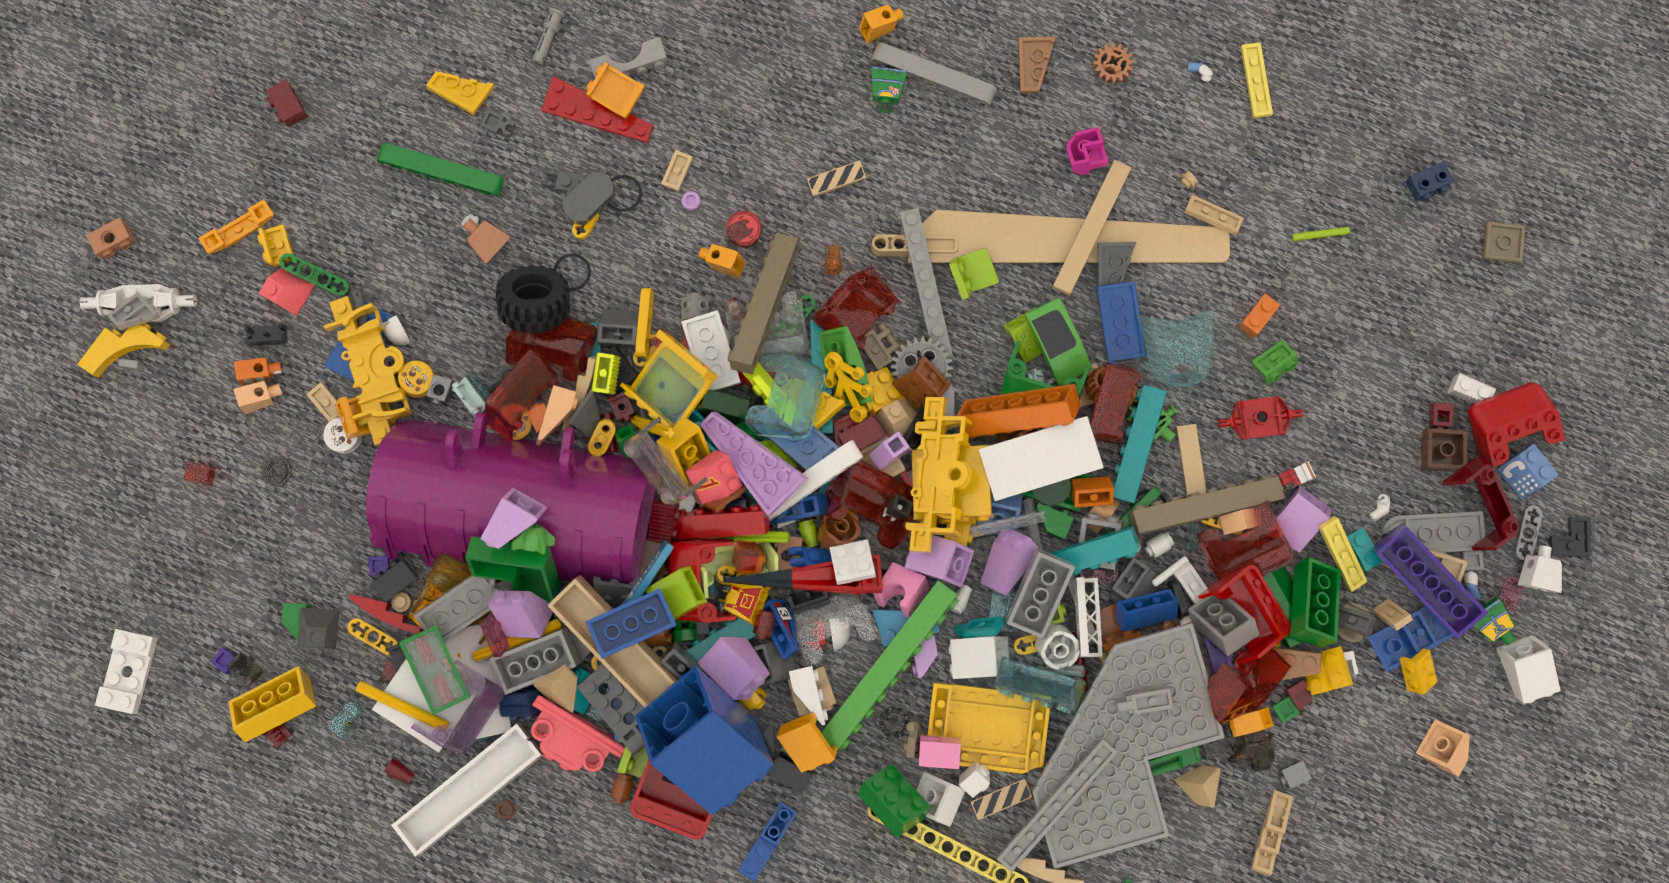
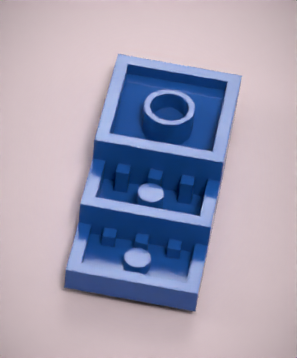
(1422, 632)

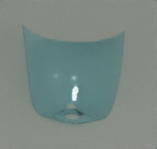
(1178, 343)

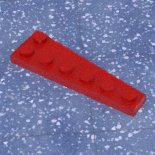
(574, 105)

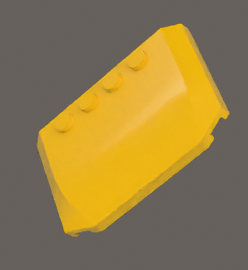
(991, 727)

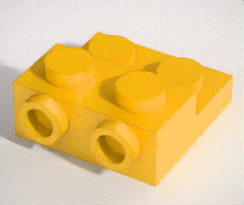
(883, 390)
(1333, 673)

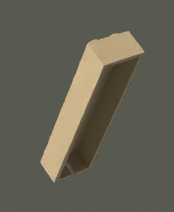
(635, 666)

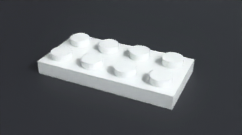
(710, 345)

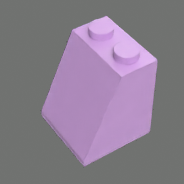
(1302, 517)
(511, 518)
(946, 562)
(520, 613)
(734, 667)

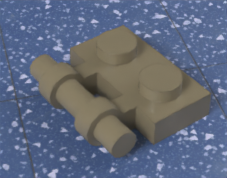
(875, 348)
(911, 746)

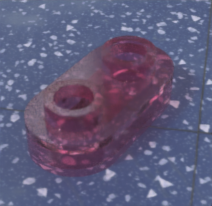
(1100, 574)
(1509, 594)

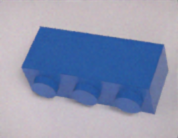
(1146, 610)

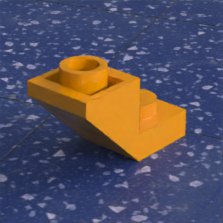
(1251, 722)

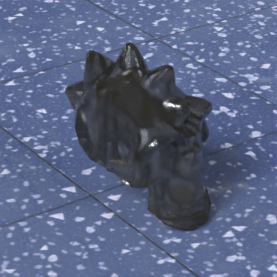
(1253, 752)

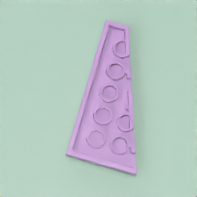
(761, 471)

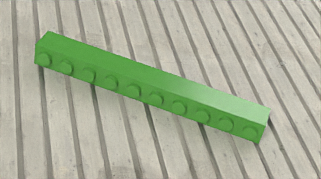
(889, 665)

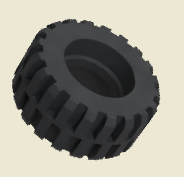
(538, 314)

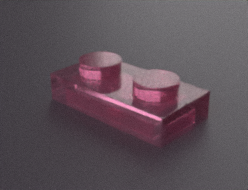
(494, 635)

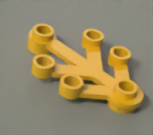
(836, 366)

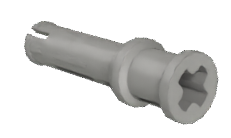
(550, 28)

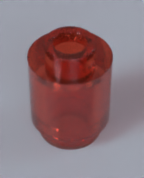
(764, 624)

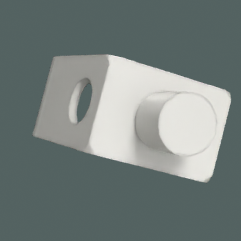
(1542, 572)

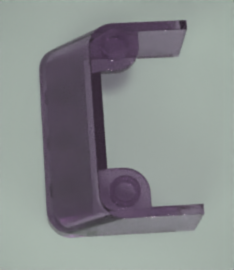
(486, 700)

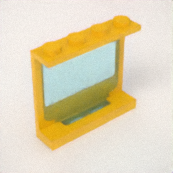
(671, 382)

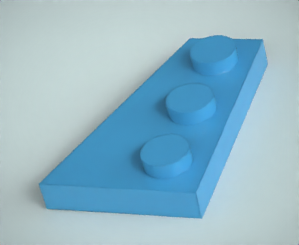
(890, 623)

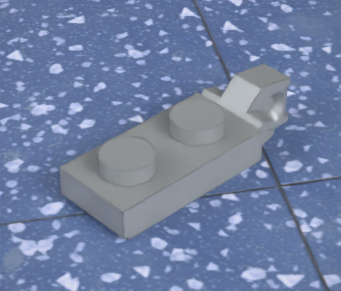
(1146, 701)

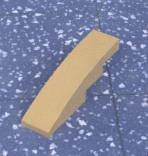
(583, 386)
(1271, 833)
(1037, 868)

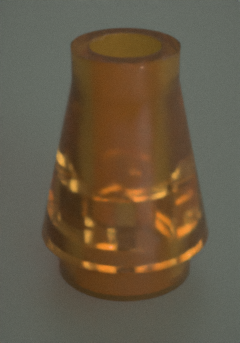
(833, 260)

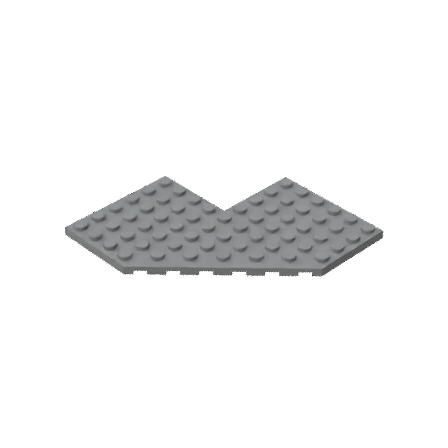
(1122, 801)

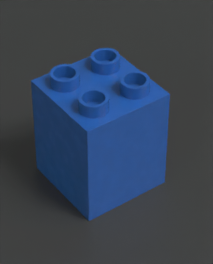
(703, 741)

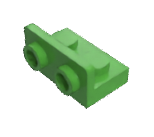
(1276, 362)

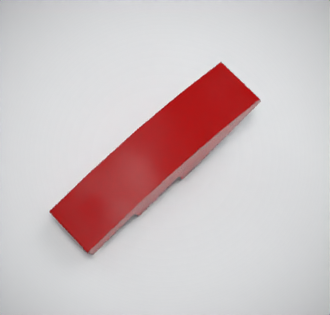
(382, 611)

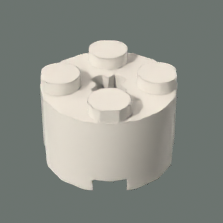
(1058, 647)

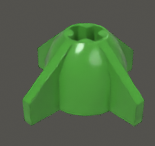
(533, 539)

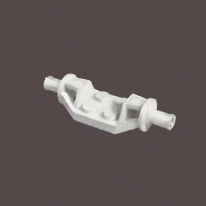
(154, 294)

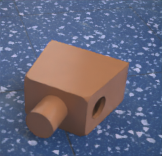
(485, 239)

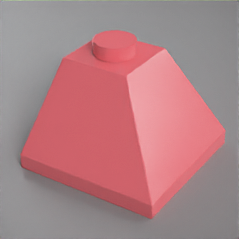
(286, 290)

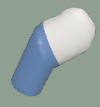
(1202, 69)
(1471, 583)

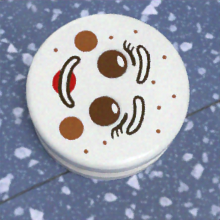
(336, 439)

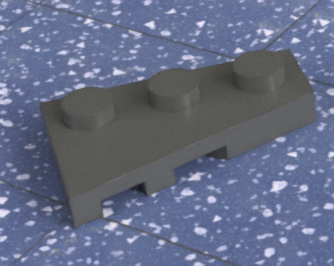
(1113, 261)

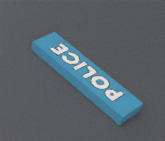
(650, 571)

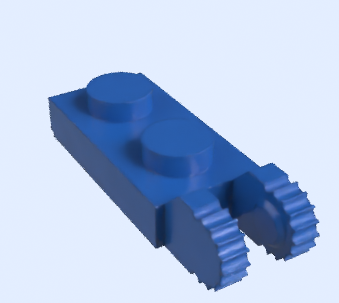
(808, 556)

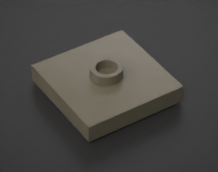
(1504, 242)

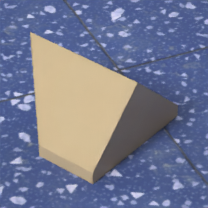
(559, 687)
(1201, 784)

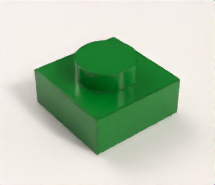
(1285, 710)

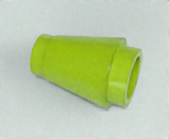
(808, 532)

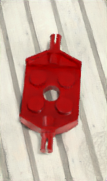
(1245, 420)

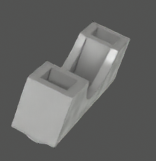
(651, 56)

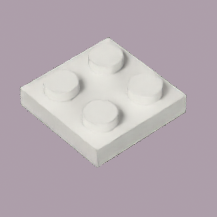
(852, 562)

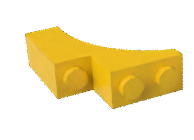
(114, 344)

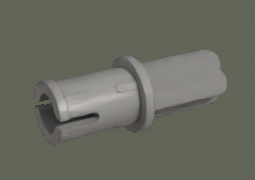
(1074, 670)

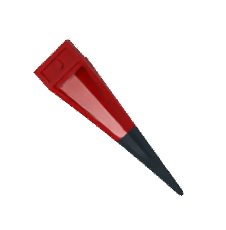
(815, 578)

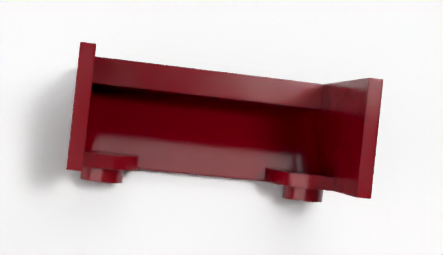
(1494, 499)

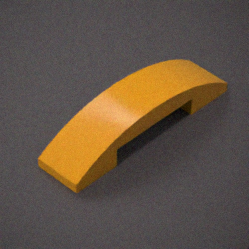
(238, 229)

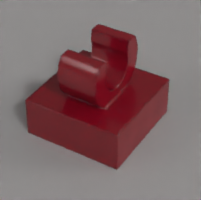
(278, 735)

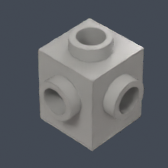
(694, 306)

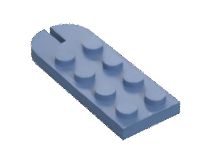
(806, 451)

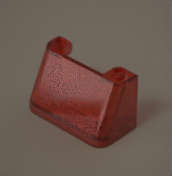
(857, 305)

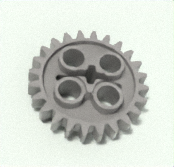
(939, 360)

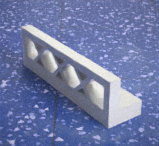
(1081, 617)

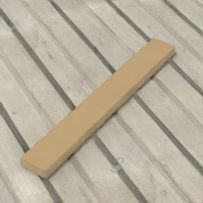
(1091, 228)

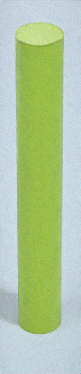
(1320, 233)

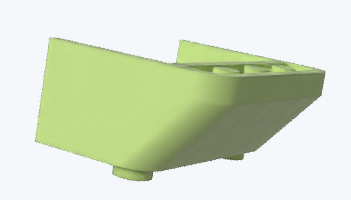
(723, 557)

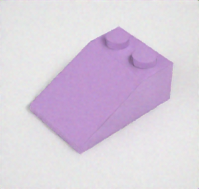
(1007, 561)

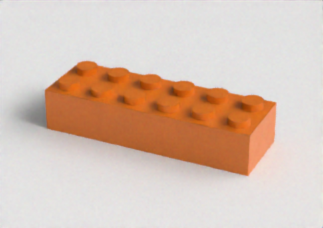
(1021, 410)

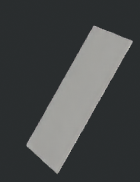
(1040, 458)
(466, 643)

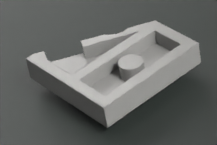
(133, 313)

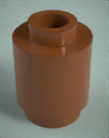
(622, 788)

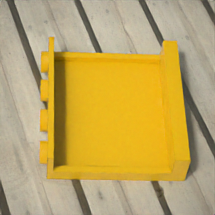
(975, 498)

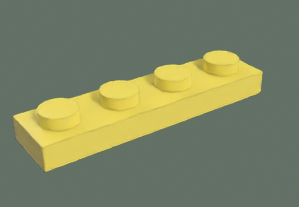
(1256, 80)
(1342, 553)

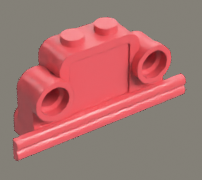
(571, 738)

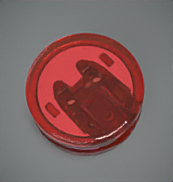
(744, 229)

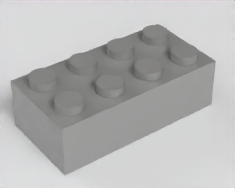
(1039, 593)
(535, 659)

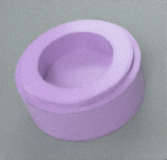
(691, 201)

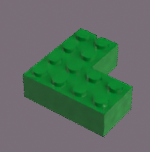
(522, 568)

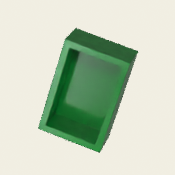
(894, 800)

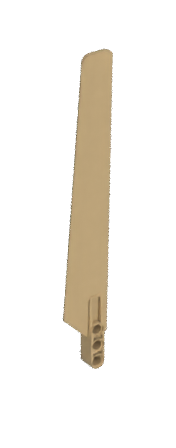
(1050, 239)

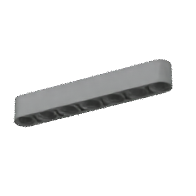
(935, 74)

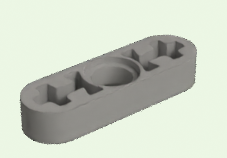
(1535, 530)

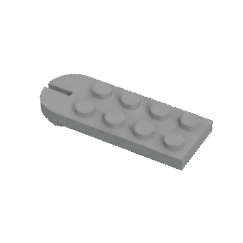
(1443, 531)
(460, 605)

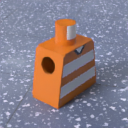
(248, 373)

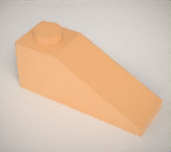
(557, 410)

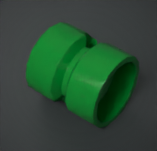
(684, 634)

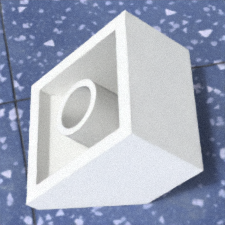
(942, 798)

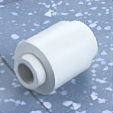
(1158, 545)

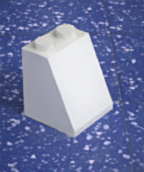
(977, 656)
(1529, 669)

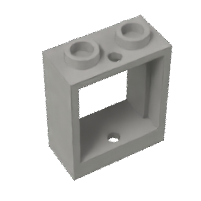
(1095, 519)

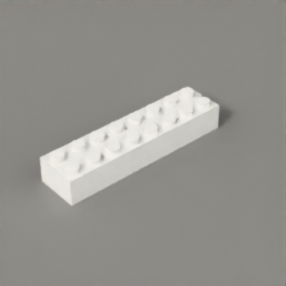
(467, 790)

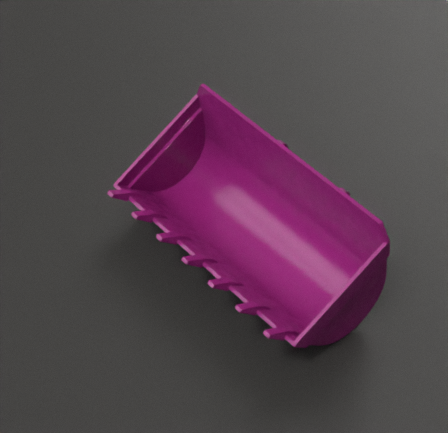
(443, 483)

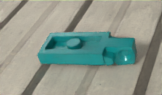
(979, 627)

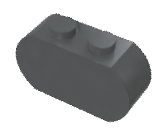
(588, 198)

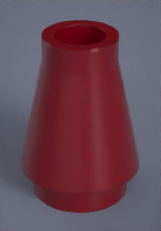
(399, 771)

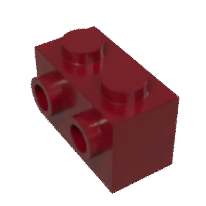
(286, 103)
(863, 434)

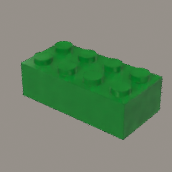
(1315, 603)

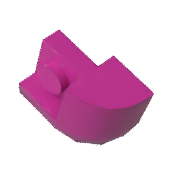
(1086, 151)

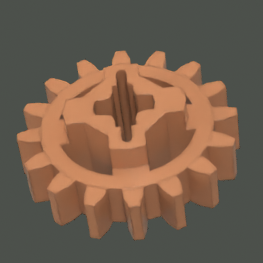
(1117, 56)

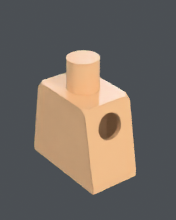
(249, 398)

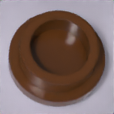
(505, 809)

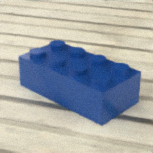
(630, 623)

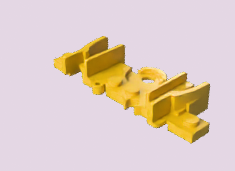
(367, 366)
(935, 484)

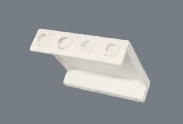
(407, 689)

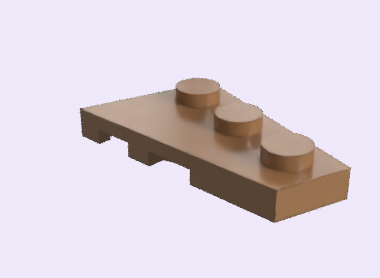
(1033, 61)
(1301, 662)

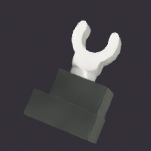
(898, 508)

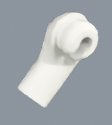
(1383, 508)

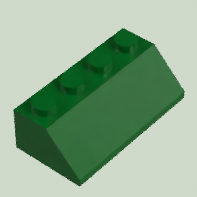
(1282, 588)

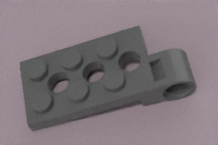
(590, 688)

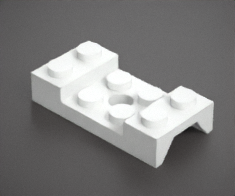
(125, 692)

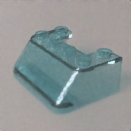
(791, 400)
(1039, 686)

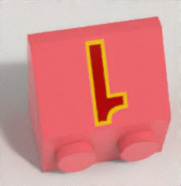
(720, 474)

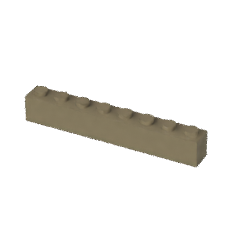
(764, 303)
(1205, 506)

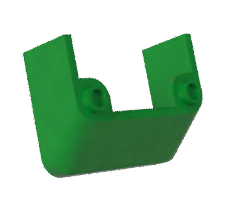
(1017, 382)

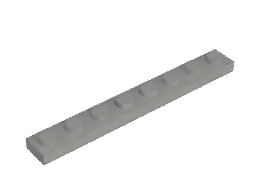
(925, 278)
(1056, 805)

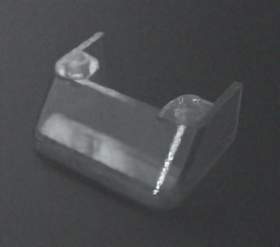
(657, 467)

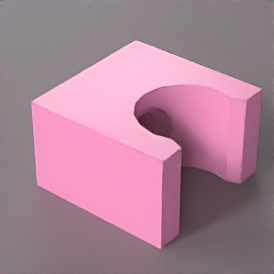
(903, 582)
(939, 752)

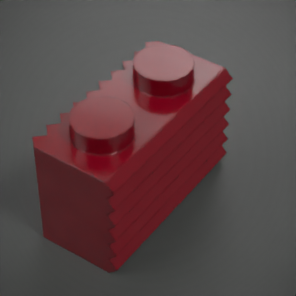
(664, 522)

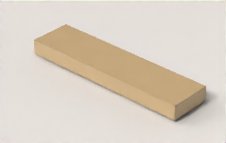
(1191, 459)

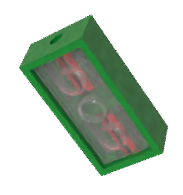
(434, 670)

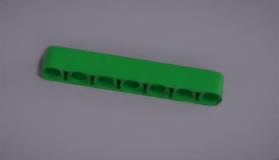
(439, 168)

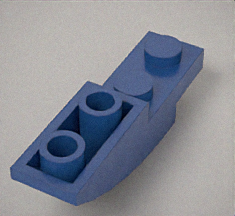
(767, 842)

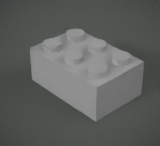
(1223, 623)

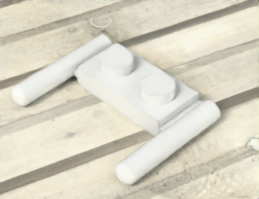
(1188, 579)

